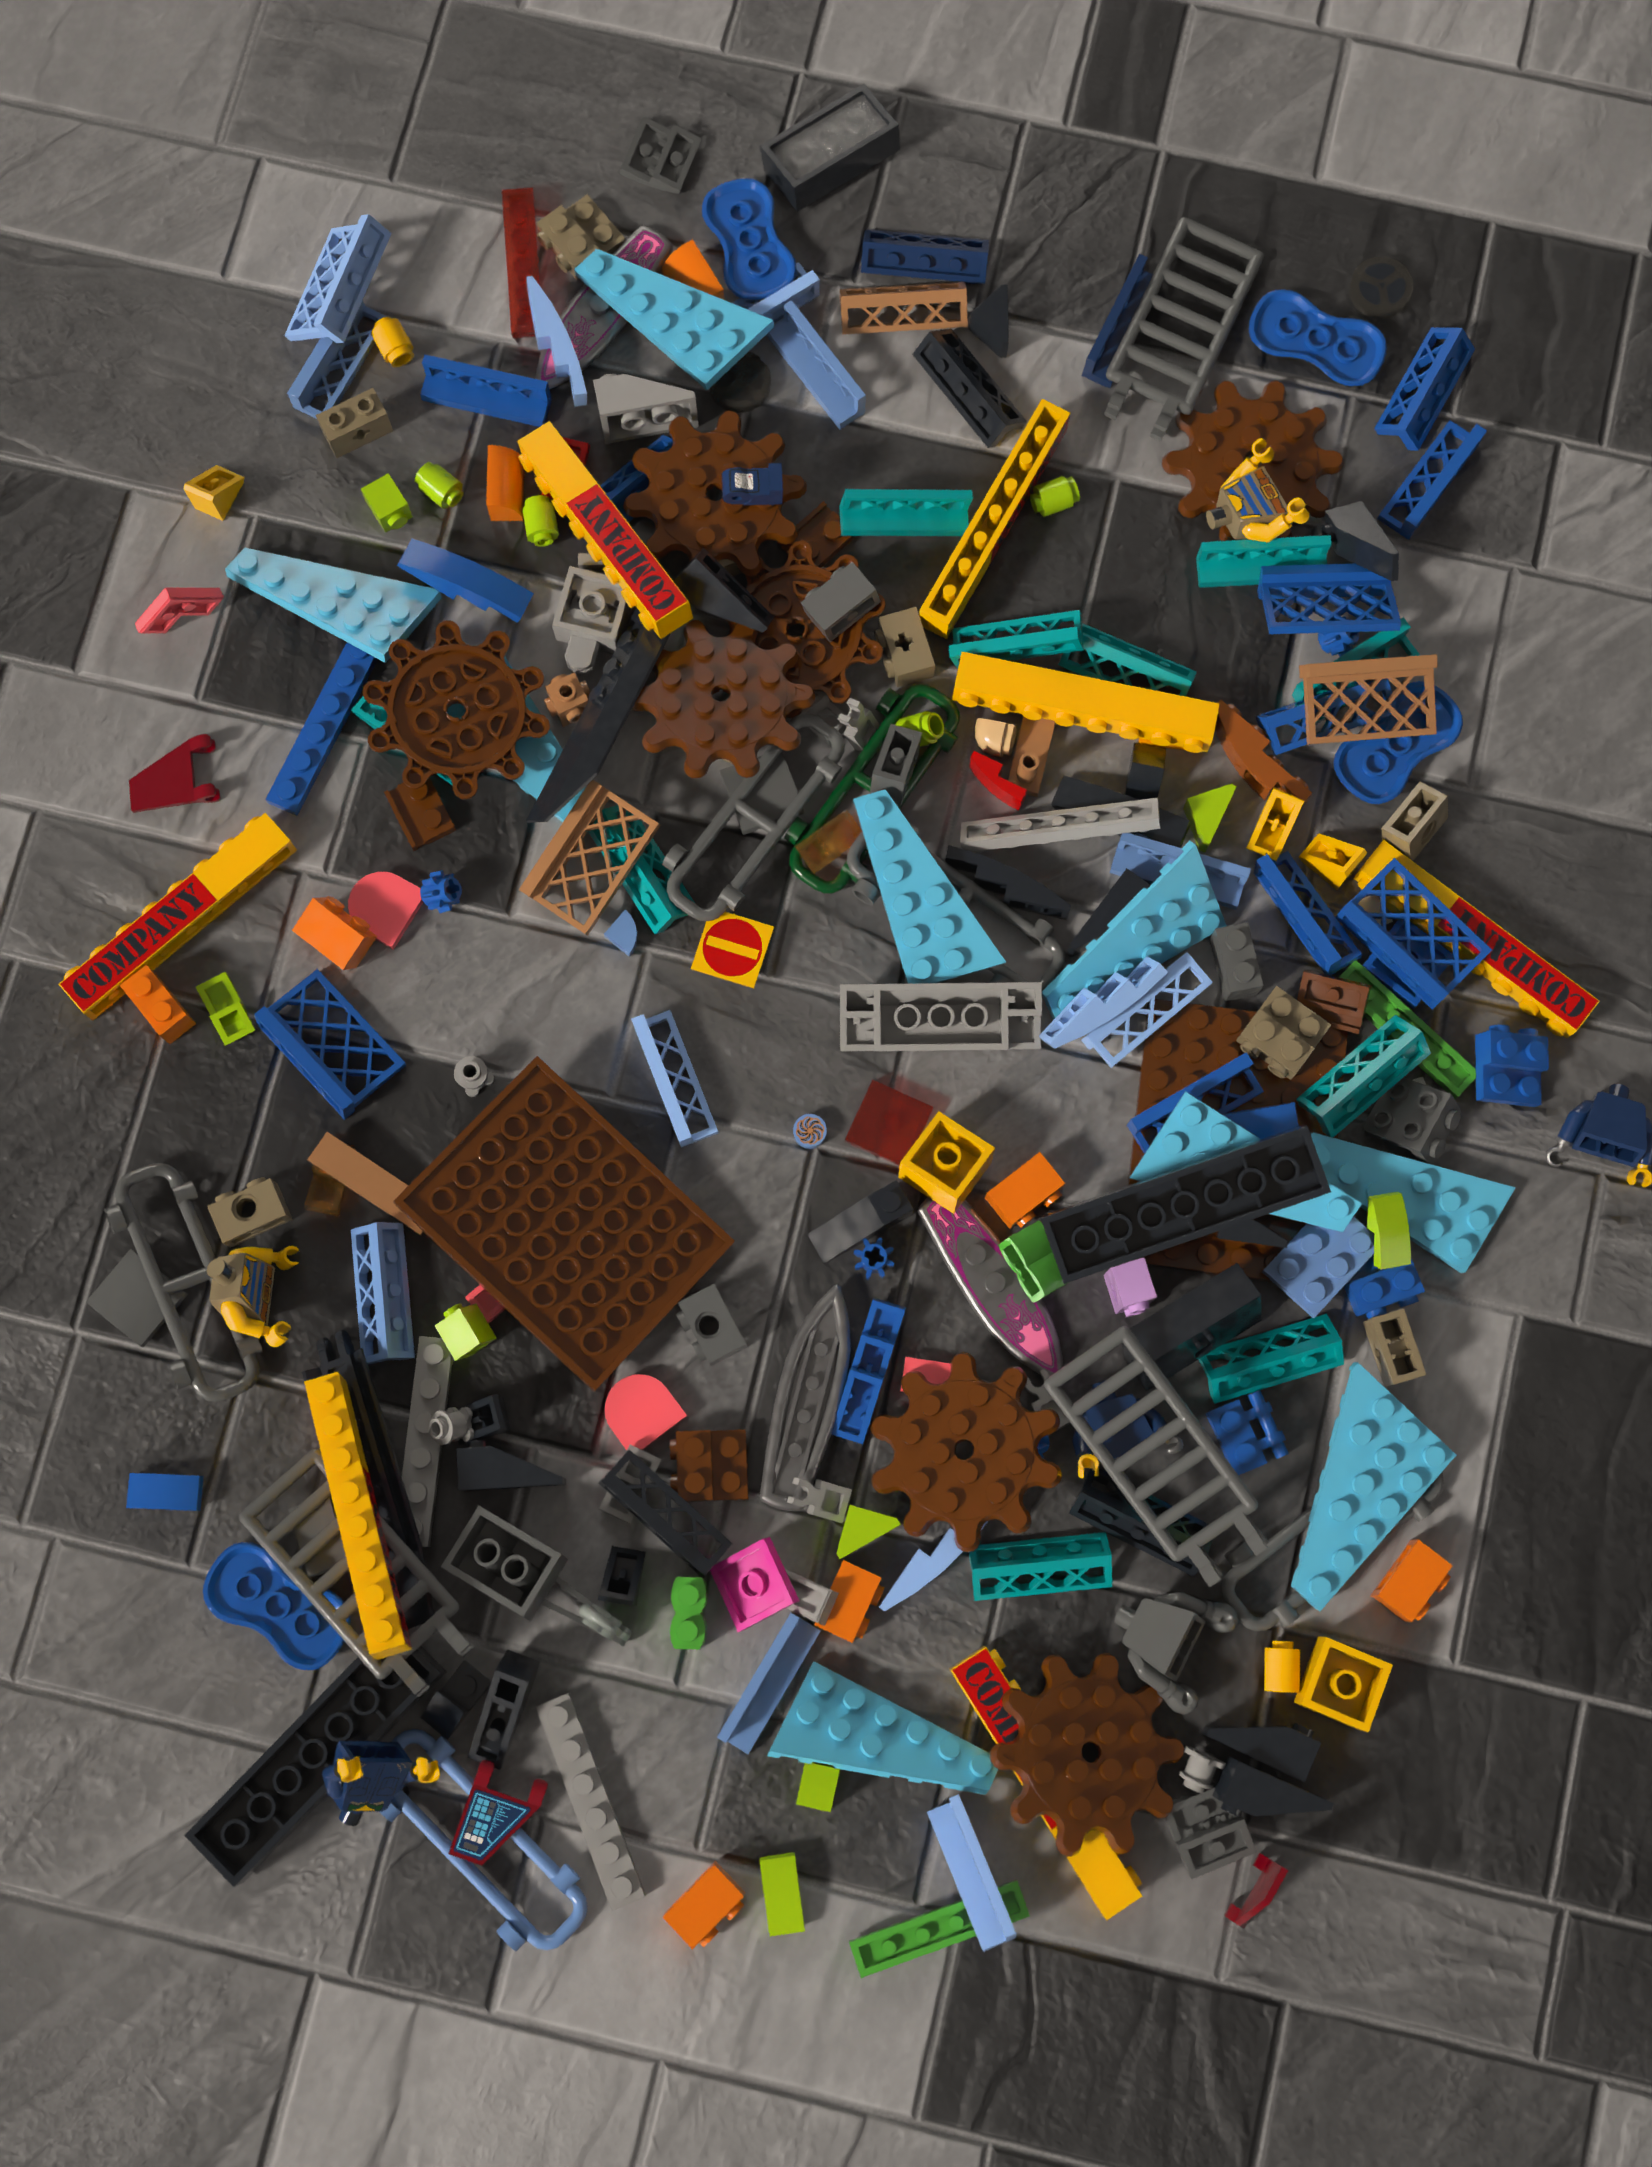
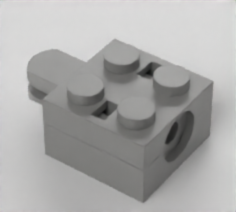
(595, 618)

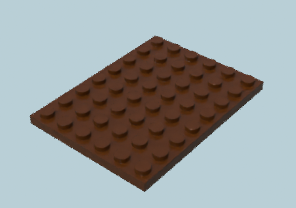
(1188, 1049)
(564, 1223)

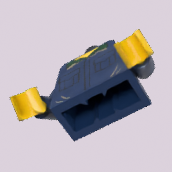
(370, 1775)

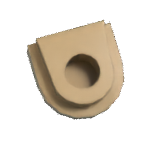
(995, 737)

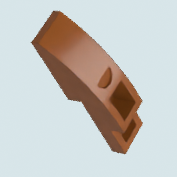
(1246, 750)

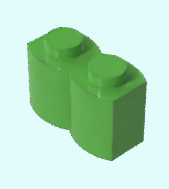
(1033, 1261)
(689, 1601)

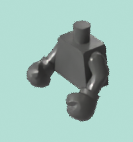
(1163, 1636)

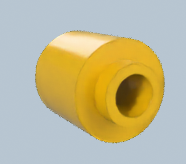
(392, 341)

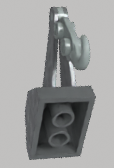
(520, 1573)

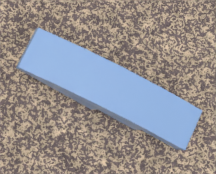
(552, 334)
(1092, 1010)
(922, 1570)

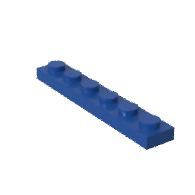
(321, 729)

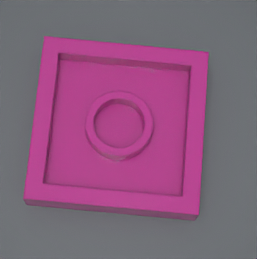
(754, 1584)

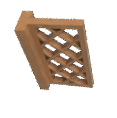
(1369, 670)
(563, 848)

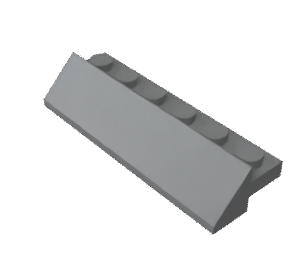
(940, 1016)

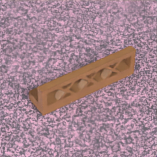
(903, 295)

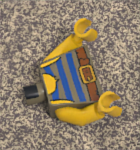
(1252, 503)
(244, 1290)

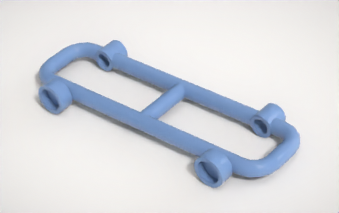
(516, 1928)

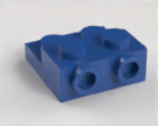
(1510, 1065)
(1375, 1288)

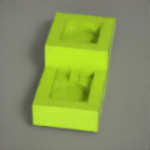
(225, 1008)
(1391, 1232)
(782, 1894)

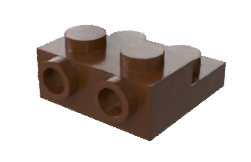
(710, 1465)

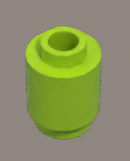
(439, 485)
(1054, 496)
(540, 520)
(926, 722)

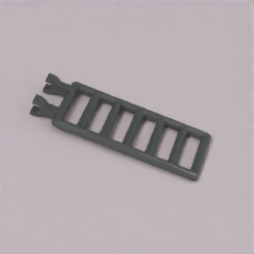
(1150, 299)
(1186, 1420)
(315, 1591)

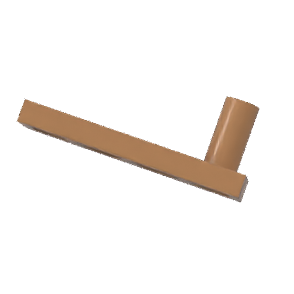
(1031, 754)
(361, 1176)

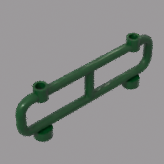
(893, 707)

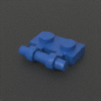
(1237, 1436)

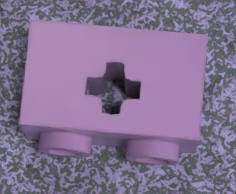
(1130, 1287)

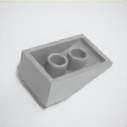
(640, 407)

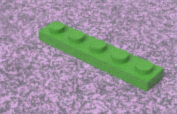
(1443, 1063)
(926, 1933)

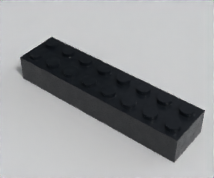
(1185, 1203)
(288, 1777)

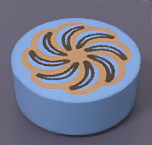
(809, 1131)

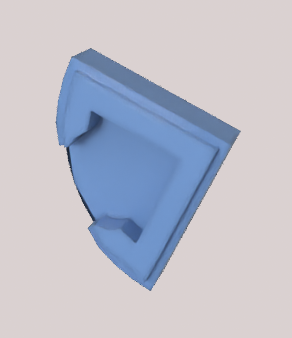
(623, 933)

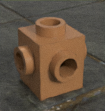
(567, 698)

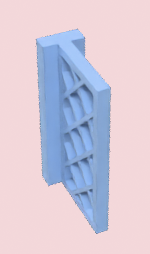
(351, 278)

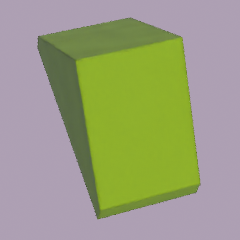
(1206, 812)
(862, 1528)

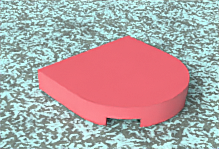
(385, 904)
(641, 1410)

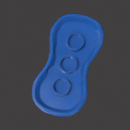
(754, 256)
(1343, 348)
(1381, 767)
(254, 1592)

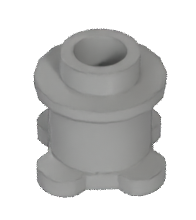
(478, 1081)
(451, 1425)
(1200, 1769)

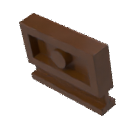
(822, 532)
(420, 813)
(1335, 999)

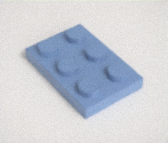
(1320, 1263)

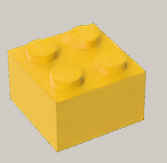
(946, 1162)
(1343, 1683)

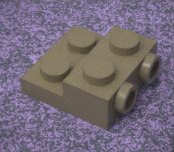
(577, 233)
(1283, 1033)

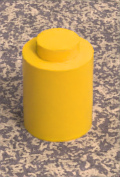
(1282, 1668)

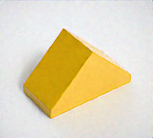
(214, 491)
(1274, 823)
(1332, 859)

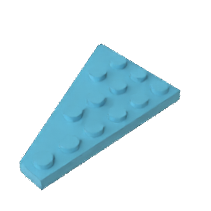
(1372, 1477)

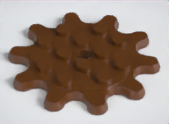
(1226, 437)
(687, 517)
(820, 662)
(447, 676)
(727, 728)
(995, 1475)
(1050, 1759)

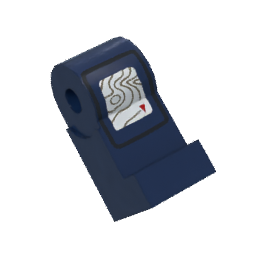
(753, 485)

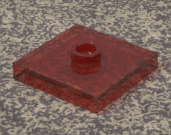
(888, 1123)

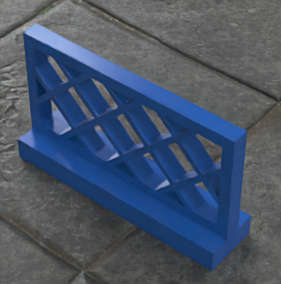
(1328, 584)
(1399, 958)
(308, 1063)

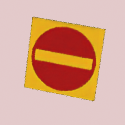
(733, 949)

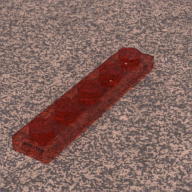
(520, 256)

